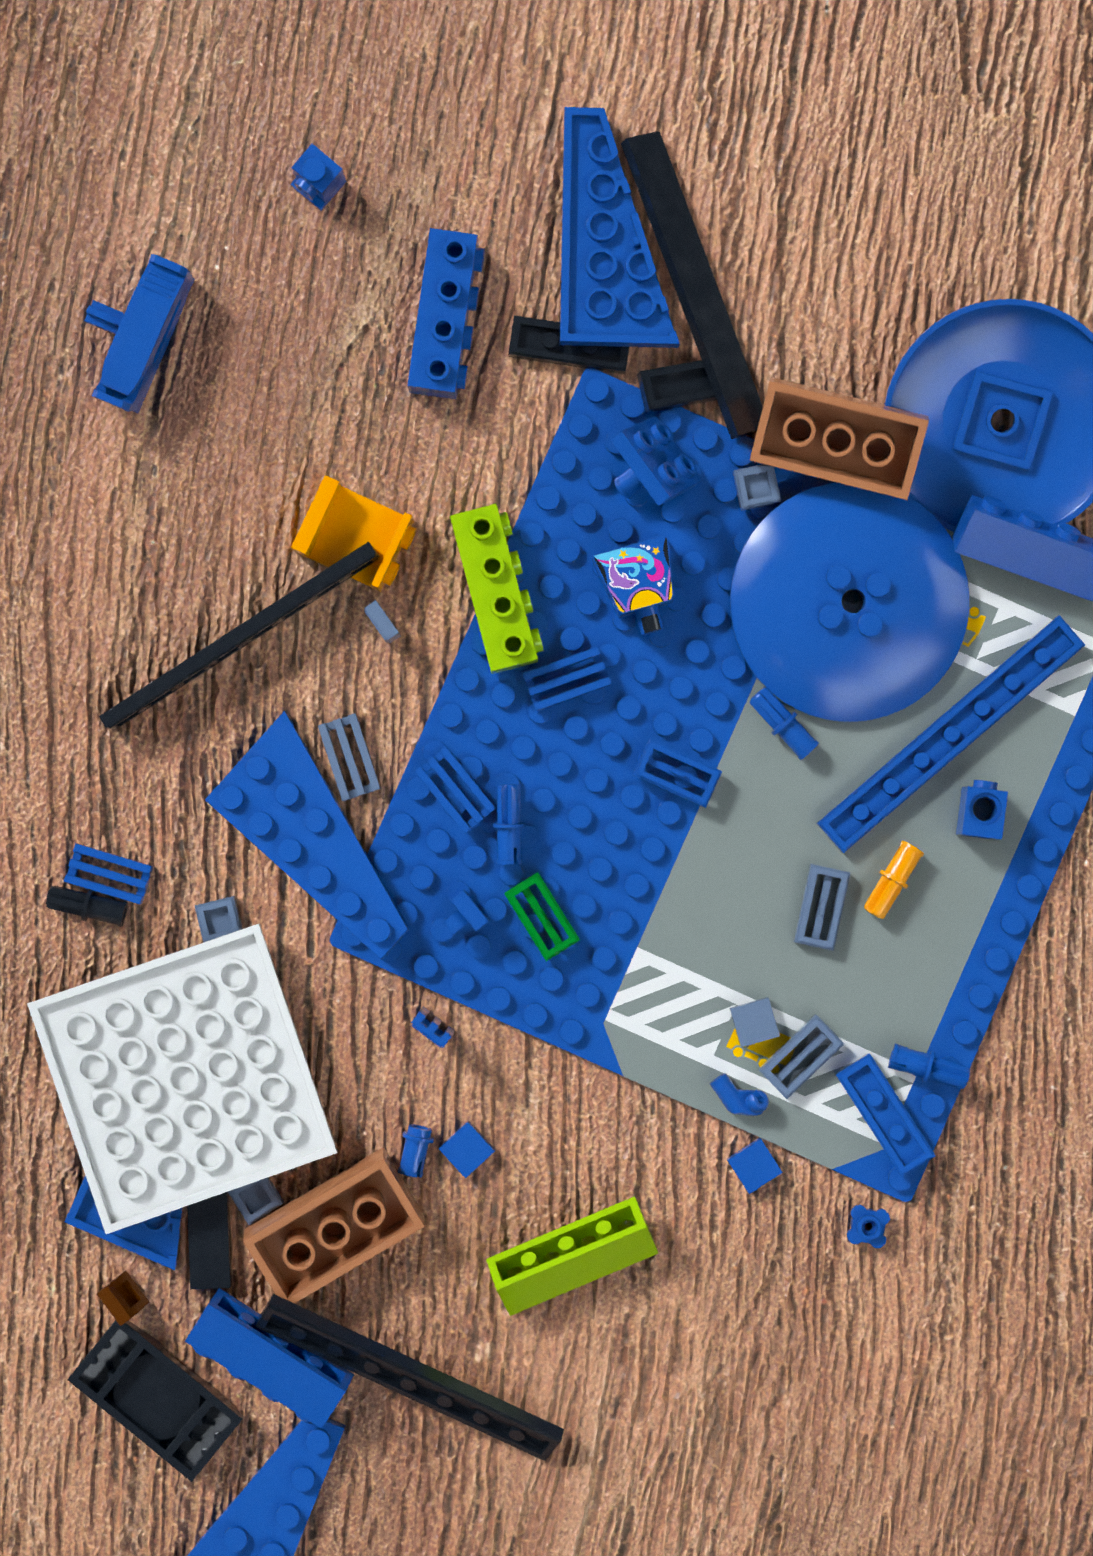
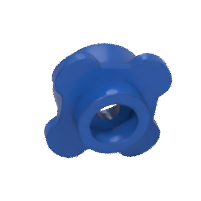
(875, 1235)

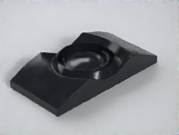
(156, 1397)

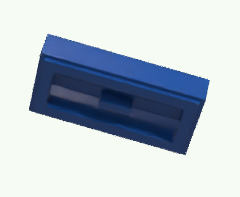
(560, 664)
(433, 763)
(707, 786)
(76, 863)
(430, 1029)

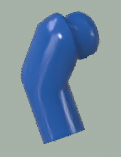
(739, 1100)

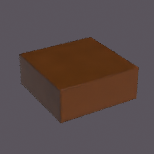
(123, 1298)

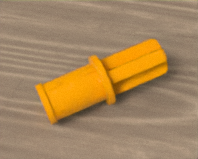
(893, 880)

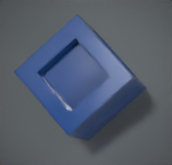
(970, 825)

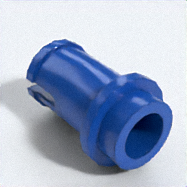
(415, 1150)

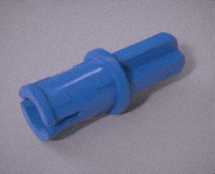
(783, 723)
(508, 825)
(928, 1067)

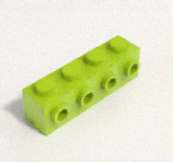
(495, 589)
(571, 1256)

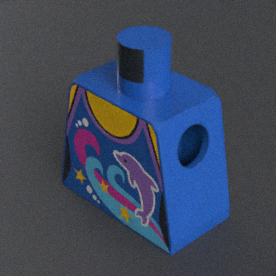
(638, 580)

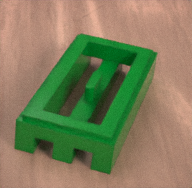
(524, 888)

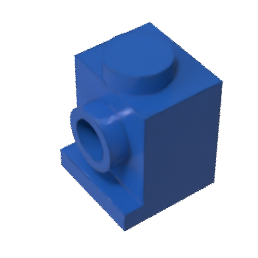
(317, 177)

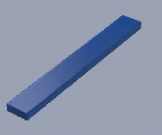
(950, 734)

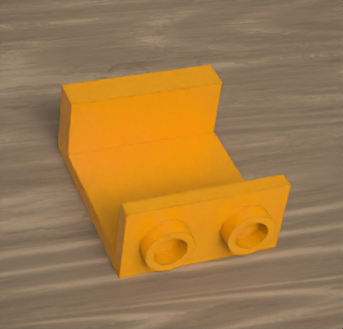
(343, 522)

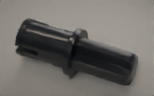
(87, 905)

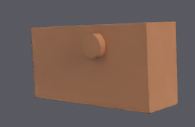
(839, 438)
(334, 1227)

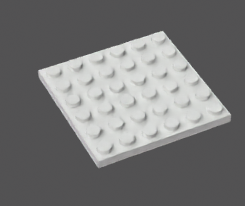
(182, 1078)

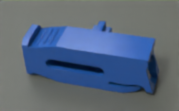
(140, 332)

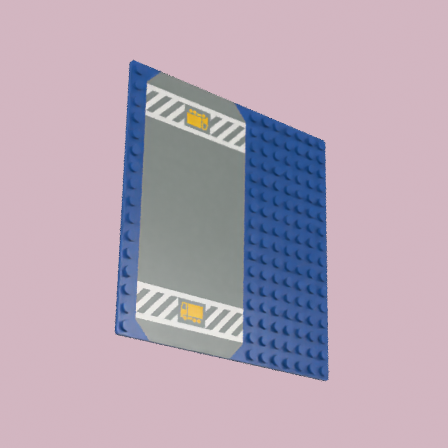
(700, 903)

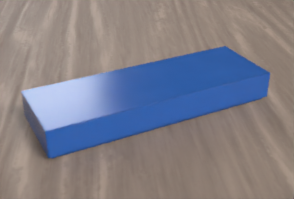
(885, 1115)

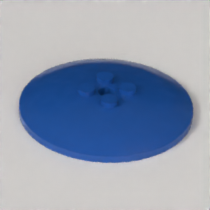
(991, 360)
(793, 616)

